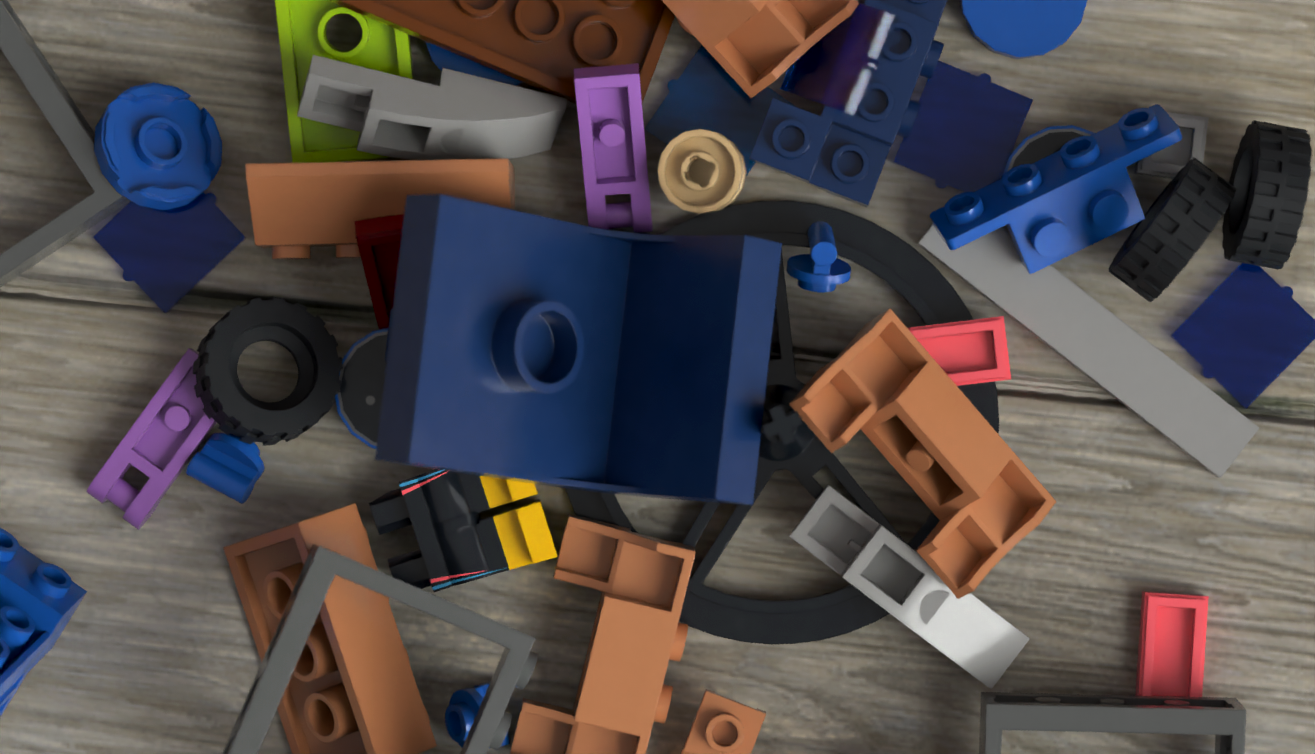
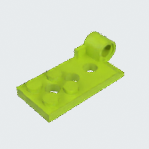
(303, 35)

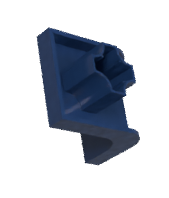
(577, 353)

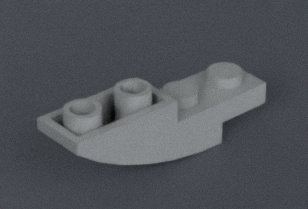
(427, 121)
(908, 587)

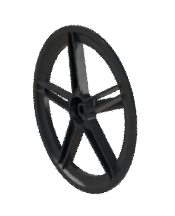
(786, 438)

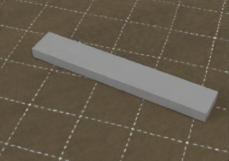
(1101, 348)

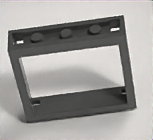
(75, 135)
(299, 617)
(1112, 714)

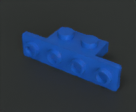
(1065, 197)

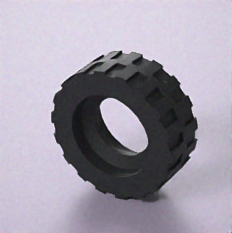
(1270, 195)
(1172, 230)
(306, 341)

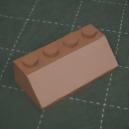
(320, 201)
(354, 672)

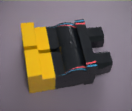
(450, 532)

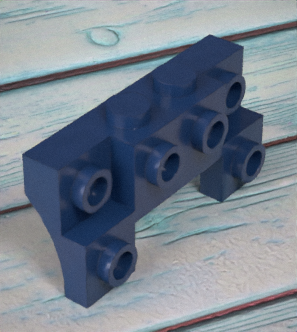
(849, 151)

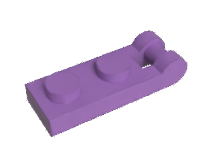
(613, 146)
(156, 445)

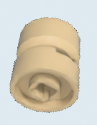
(702, 171)

